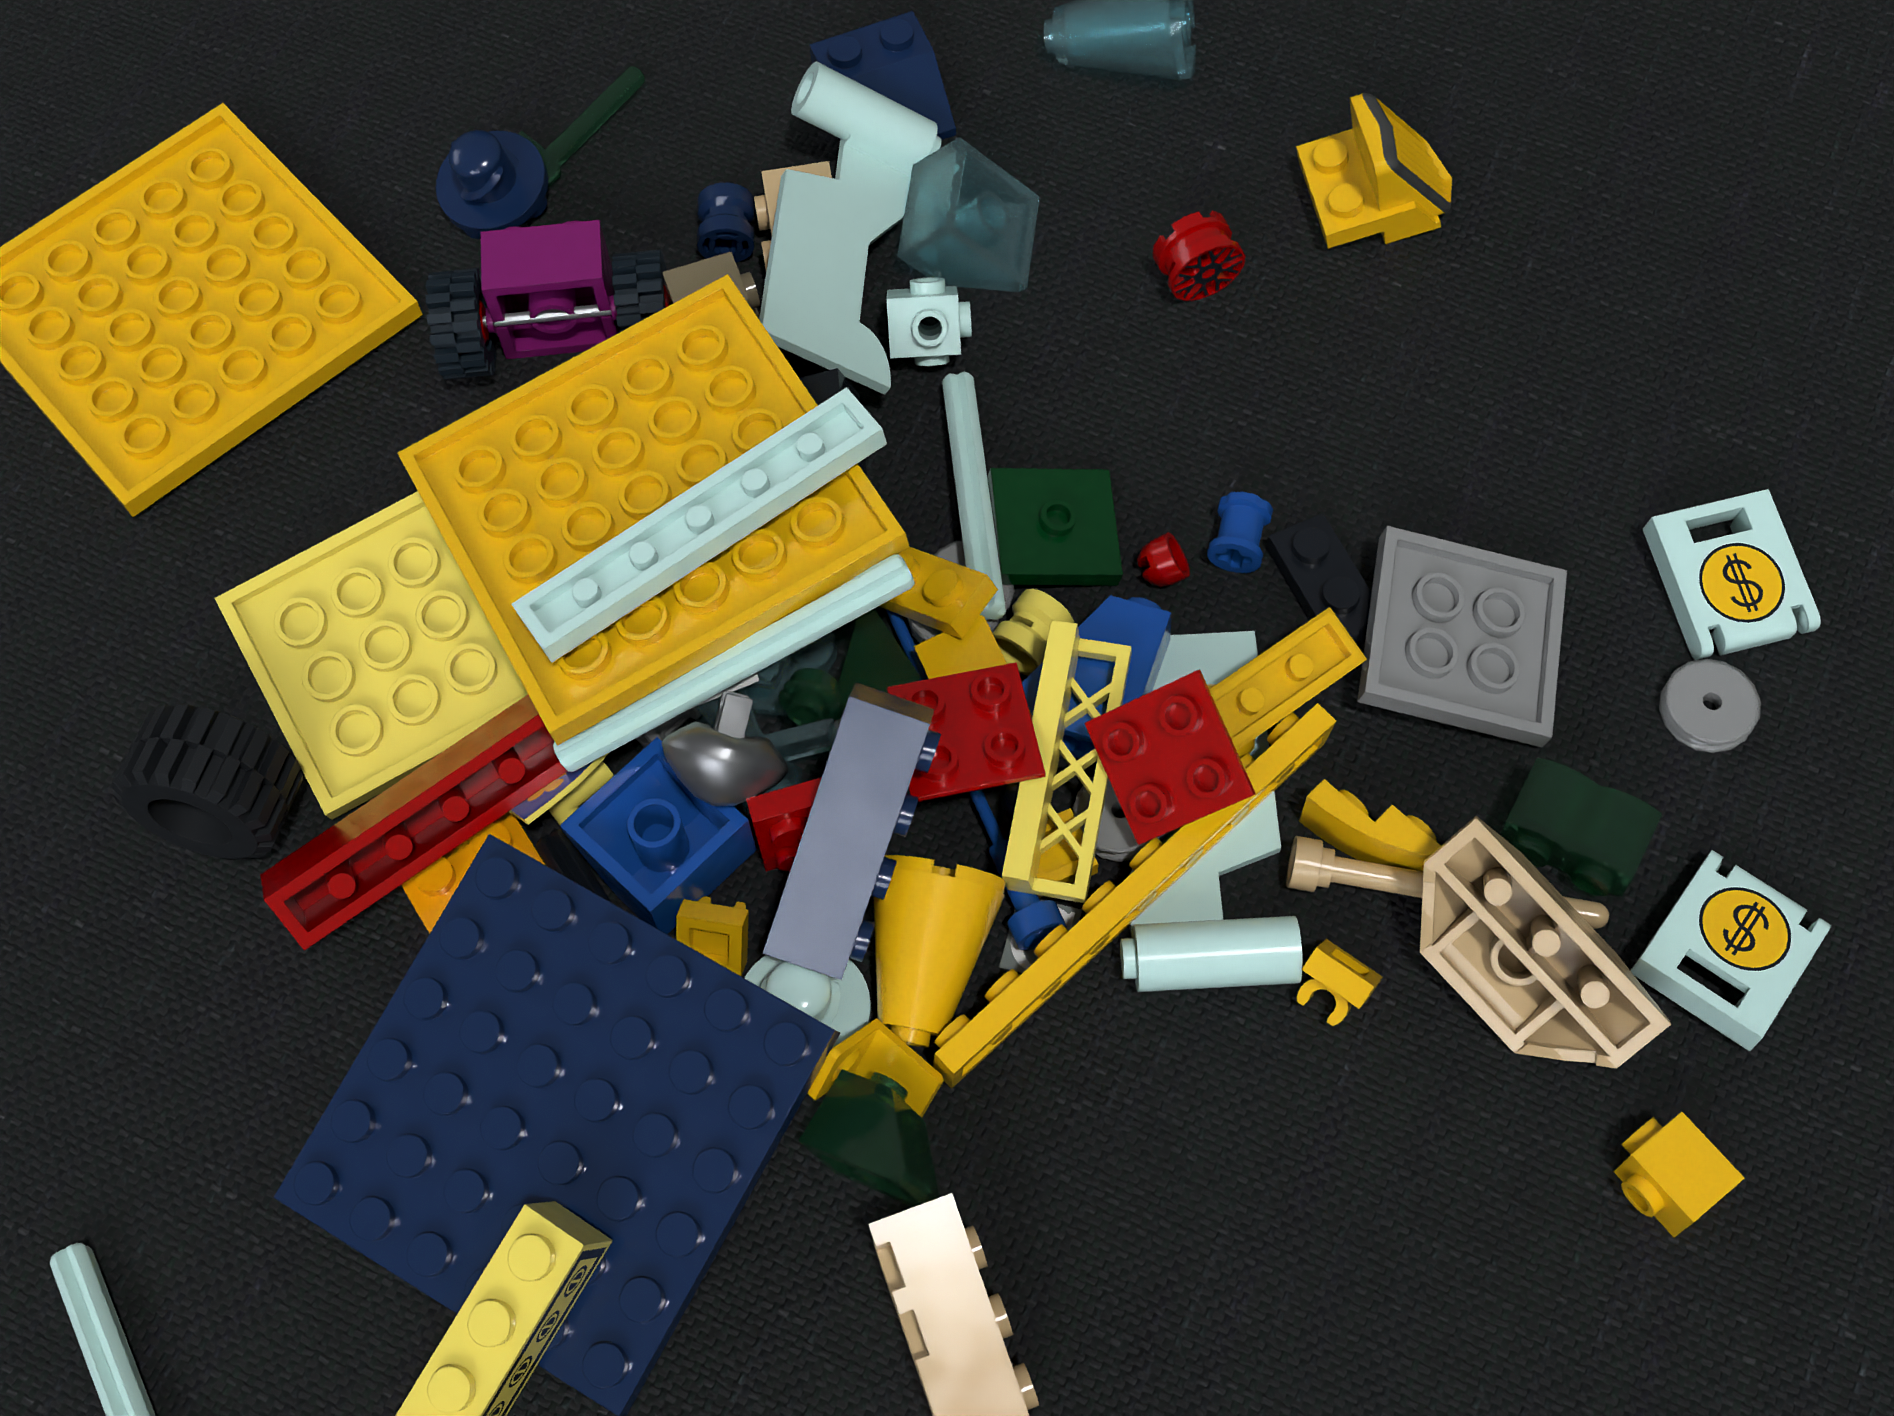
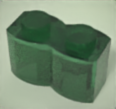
(1580, 828)

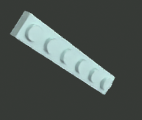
(699, 524)

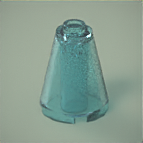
(1125, 36)

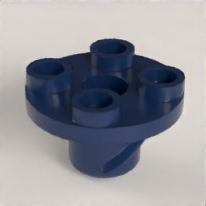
(491, 182)

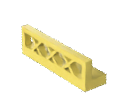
(1035, 795)

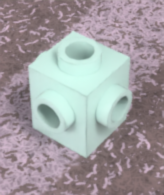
(927, 343)

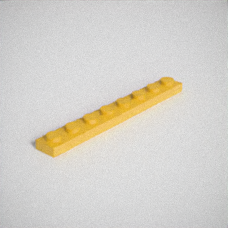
(1114, 908)

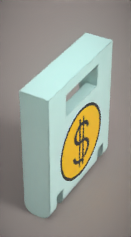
(1736, 583)
(1741, 935)

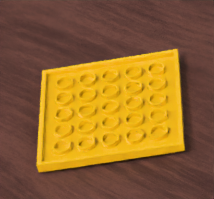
(187, 306)
(604, 446)

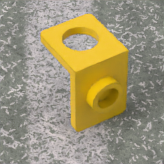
(880, 1051)

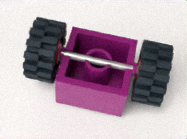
(541, 294)

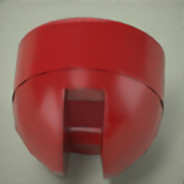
(1165, 561)

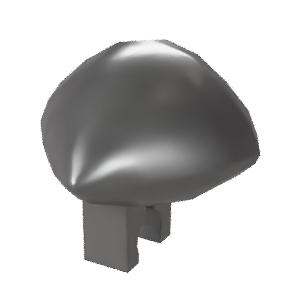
(720, 761)

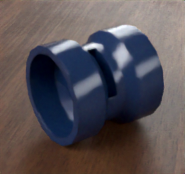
(726, 220)

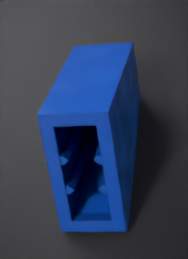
(1117, 621)

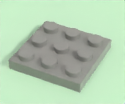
(1463, 637)

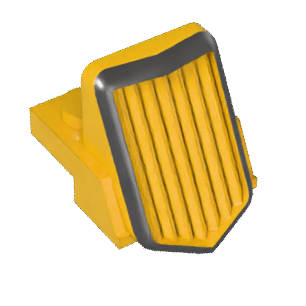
(1374, 178)

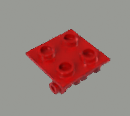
(982, 728)
(1169, 757)

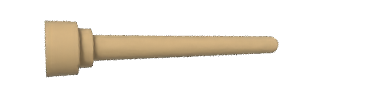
(1316, 866)

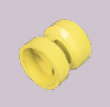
(1026, 633)

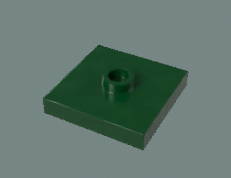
(1055, 526)

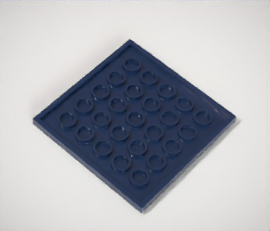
(568, 1064)

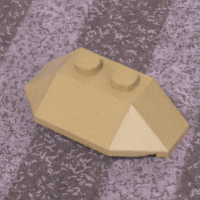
(1528, 956)

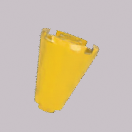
(929, 942)

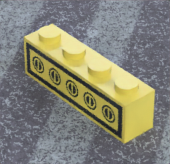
(509, 1315)

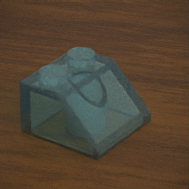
(968, 221)

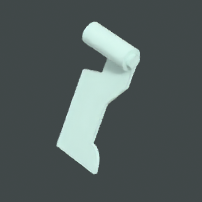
(828, 224)
(1183, 934)

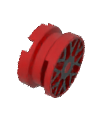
(1199, 256)

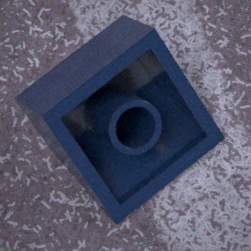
(894, 62)

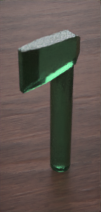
(588, 122)

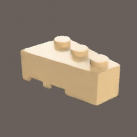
(947, 1313)

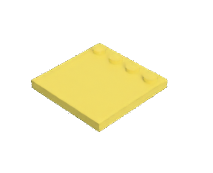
(371, 653)

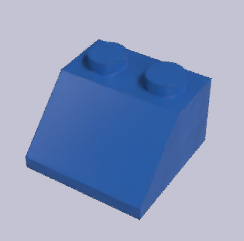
(657, 838)

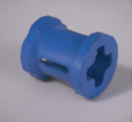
(1240, 532)

